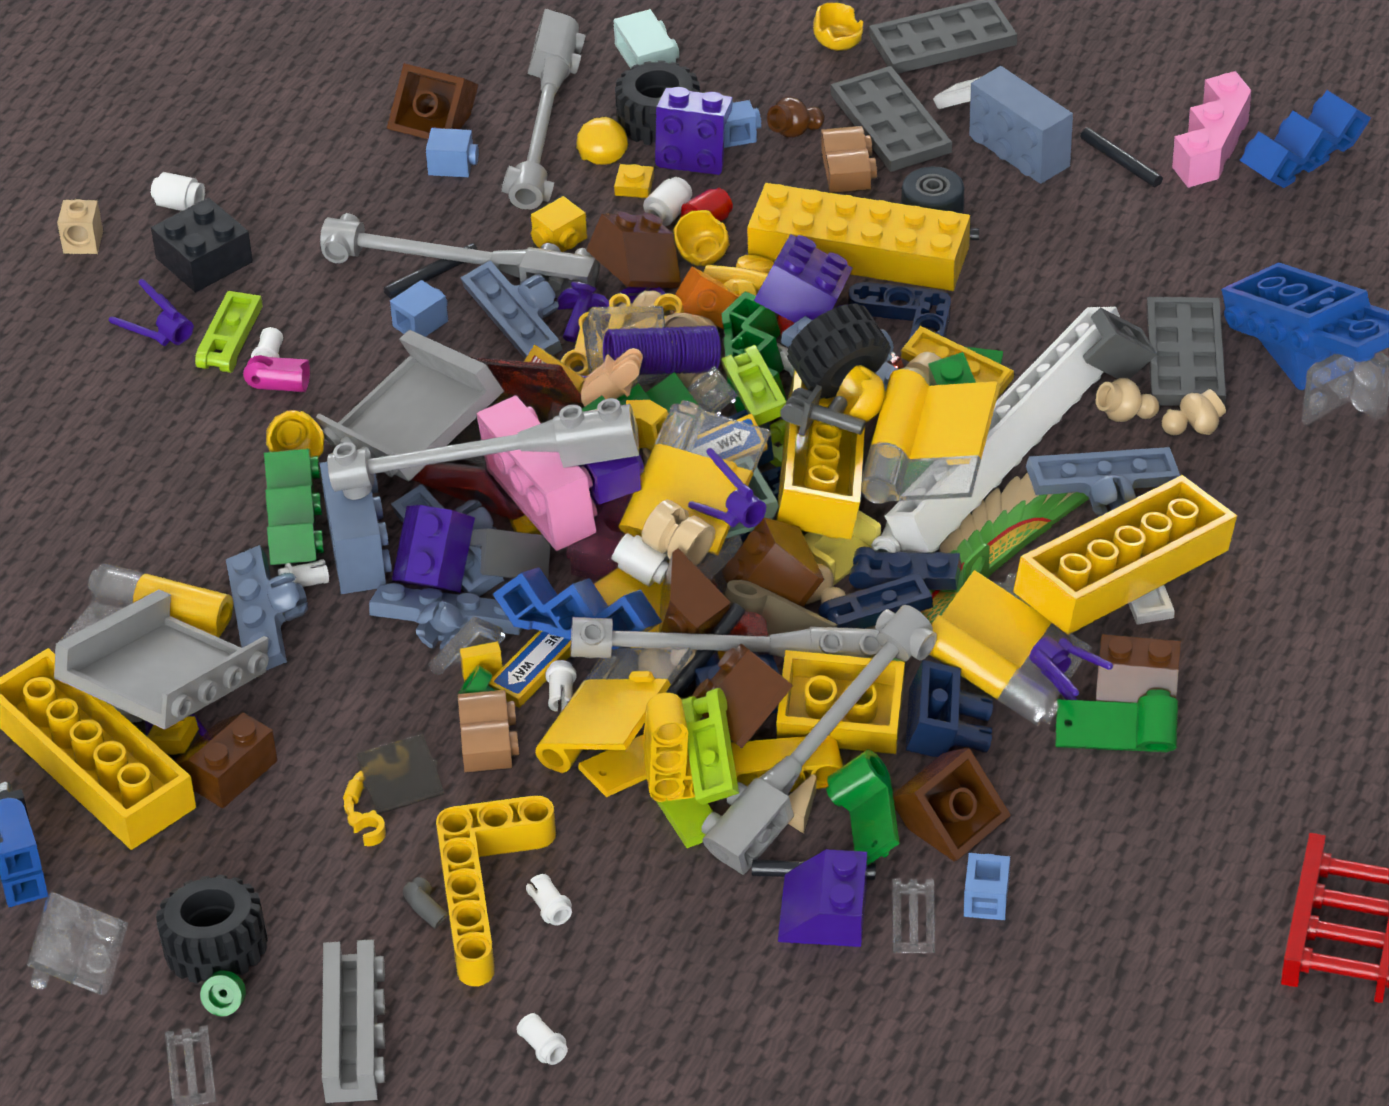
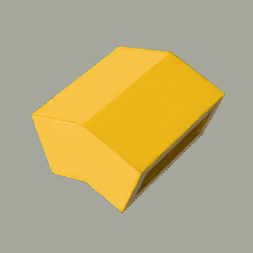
(649, 421)

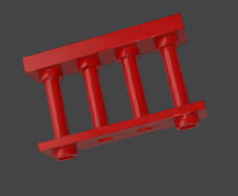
(1307, 926)

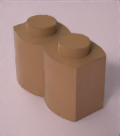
(847, 159)
(486, 732)

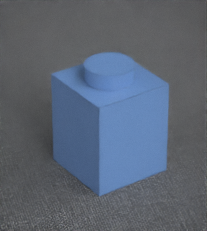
(451, 152)
(419, 309)

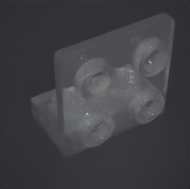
(1345, 380)

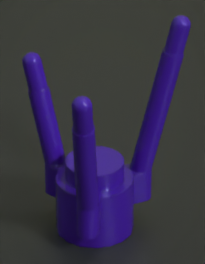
(170, 323)
(741, 504)
(1054, 662)

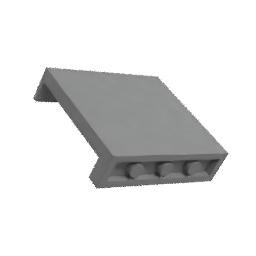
(418, 404)
(155, 662)

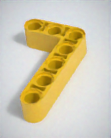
(668, 758)
(475, 832)

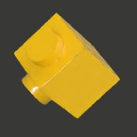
(559, 224)

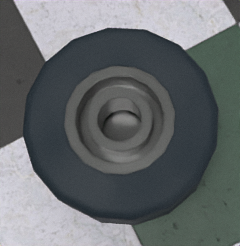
(934, 189)

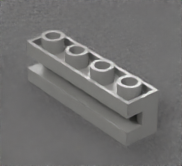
(351, 1023)

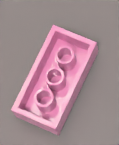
(547, 493)

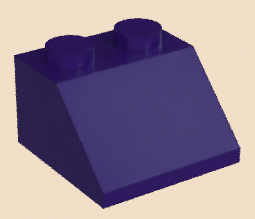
(433, 548)
(825, 900)

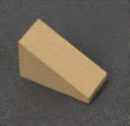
(802, 802)

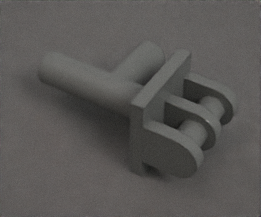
(804, 408)

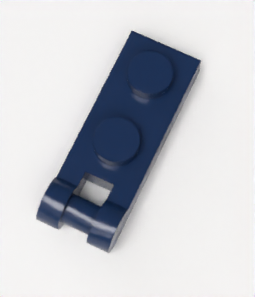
(874, 568)
(865, 606)

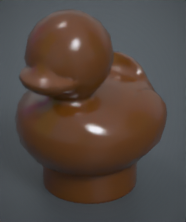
(793, 118)

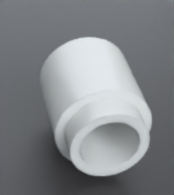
(176, 191)
(668, 199)
(640, 560)

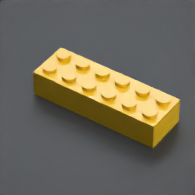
(871, 235)
(820, 476)
(1124, 554)
(93, 752)

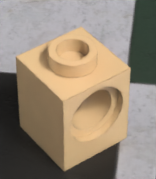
(80, 226)

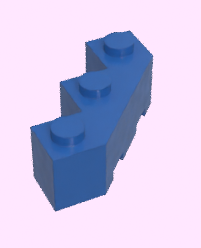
(1304, 141)
(535, 605)

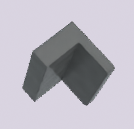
(1122, 347)
(510, 552)

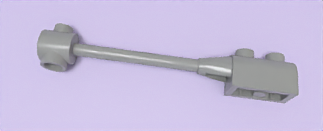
(552, 62)
(347, 237)
(576, 435)
(595, 640)
(763, 805)

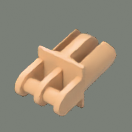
(612, 377)

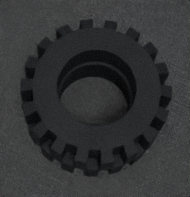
(640, 92)
(835, 345)
(212, 928)

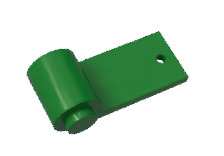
(1119, 725)
(866, 792)

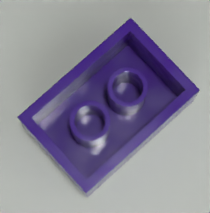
(803, 280)

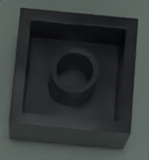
(202, 244)

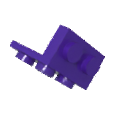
(691, 130)

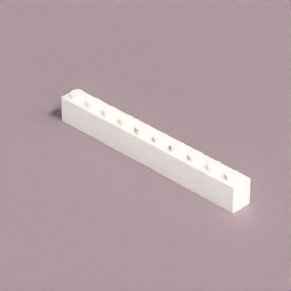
(1017, 425)

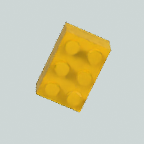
(819, 683)

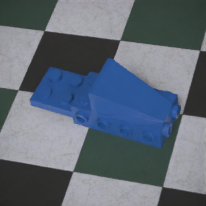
(1305, 318)

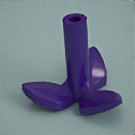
(580, 299)

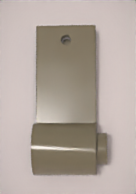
(778, 612)

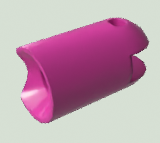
(277, 373)

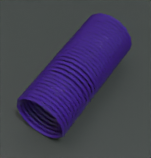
(696, 348)

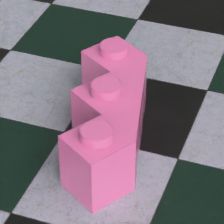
(1212, 130)

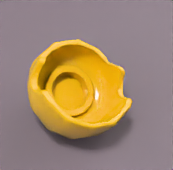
(837, 27)
(602, 141)
(701, 238)
(863, 393)
(294, 432)

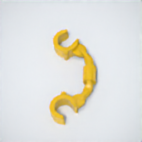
(361, 821)

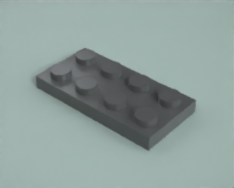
(942, 35)
(893, 117)
(1187, 346)

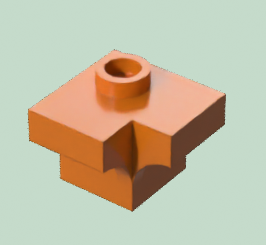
(705, 296)

